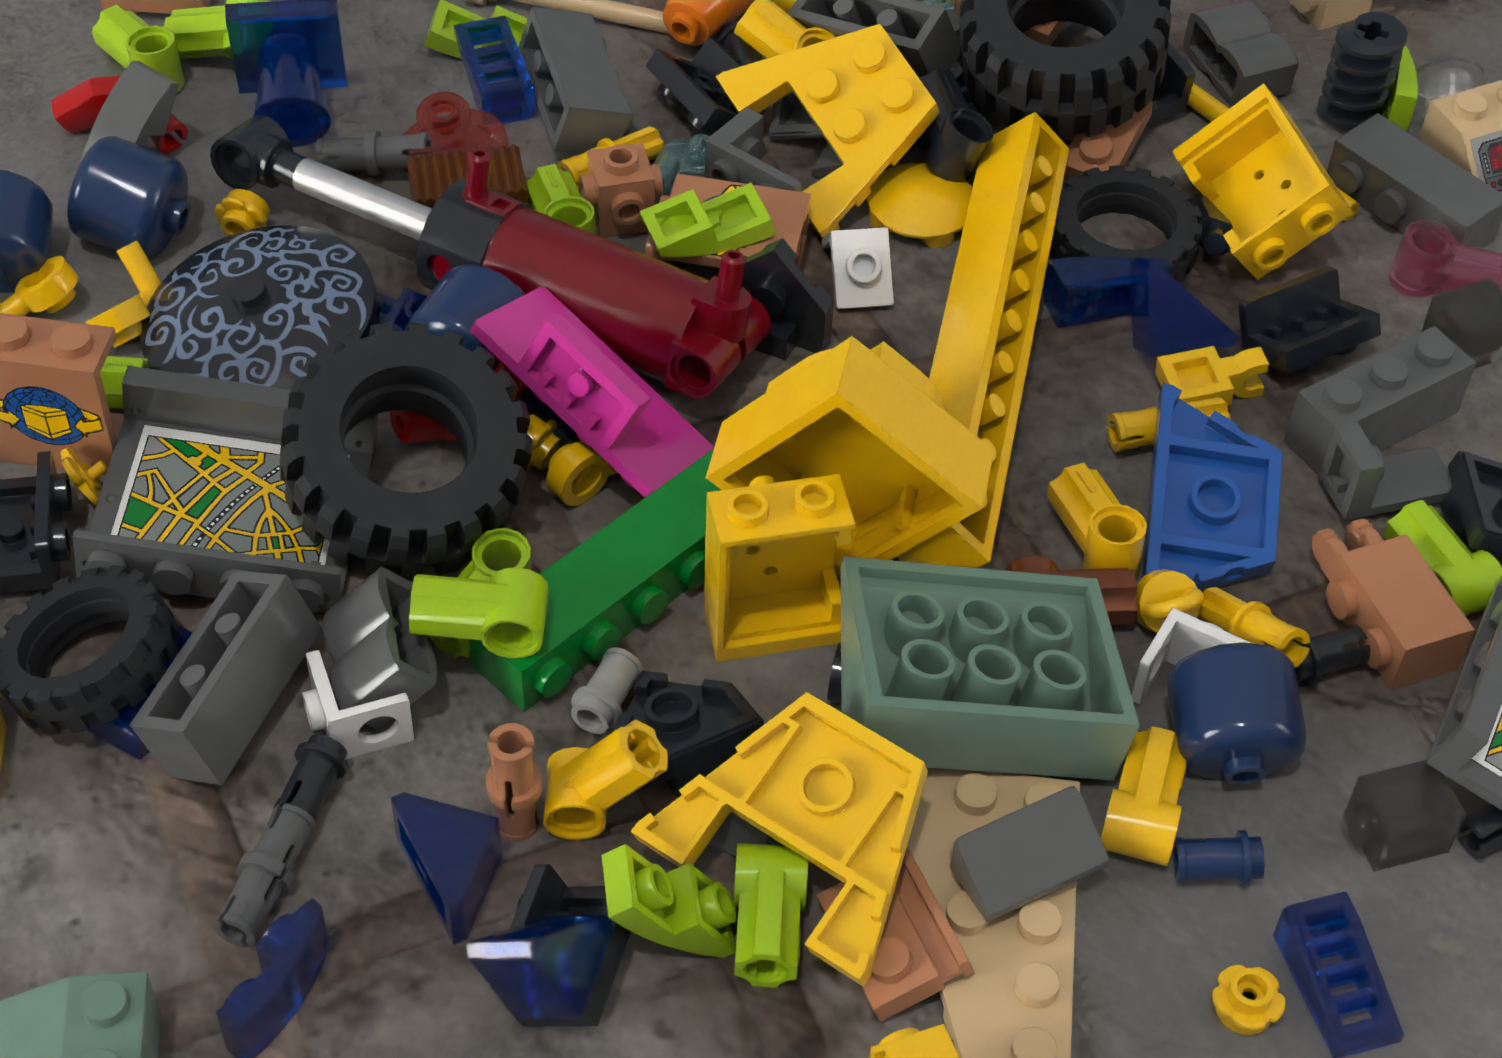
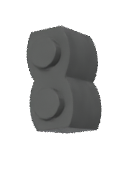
(1240, 50)
(373, 645)

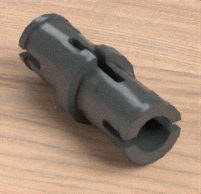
(372, 151)
(264, 875)

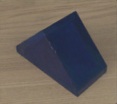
(1169, 316)
(451, 854)
(545, 964)

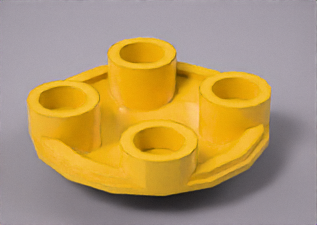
(918, 204)

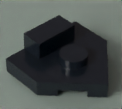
(797, 308)
(1475, 502)
(692, 723)

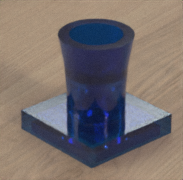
(287, 57)

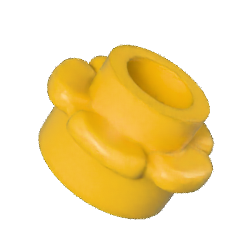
(241, 212)
(543, 441)
(1241, 1013)

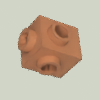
(619, 178)

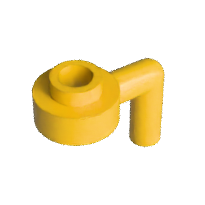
(43, 290)
(128, 315)
(577, 473)

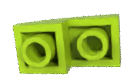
(669, 908)

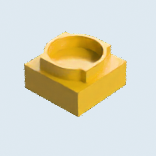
(878, 427)

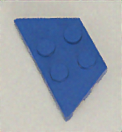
(1210, 497)

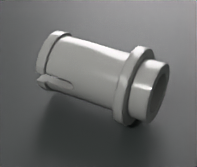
(600, 701)

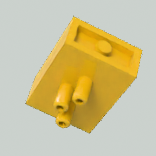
(1263, 181)
(773, 565)

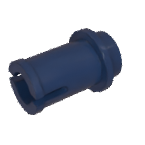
(1219, 858)

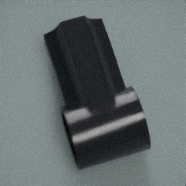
(957, 133)

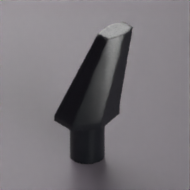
(1213, 225)

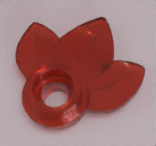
(459, 130)

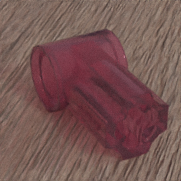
(1433, 260)

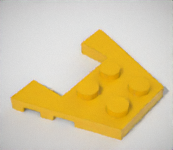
(859, 99)
(823, 793)

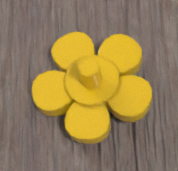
(82, 475)

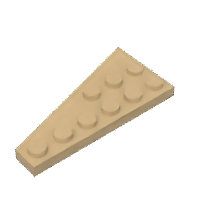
(1021, 961)

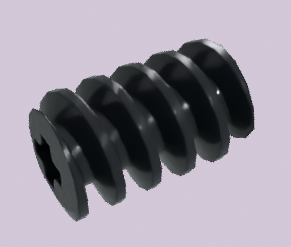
(1362, 69)

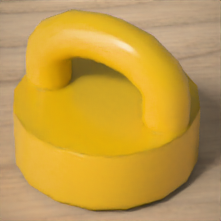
(1161, 592)

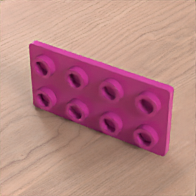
(591, 389)

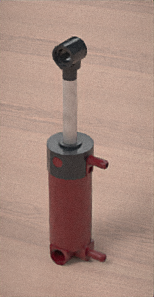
(643, 309)

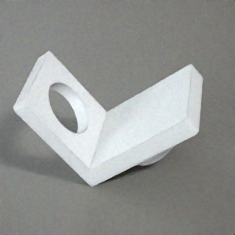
(860, 267)
(1175, 640)
(345, 724)

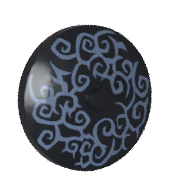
(259, 306)

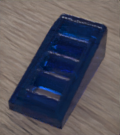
(506, 99)
(1084, 288)
(1328, 929)

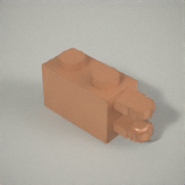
(1396, 601)

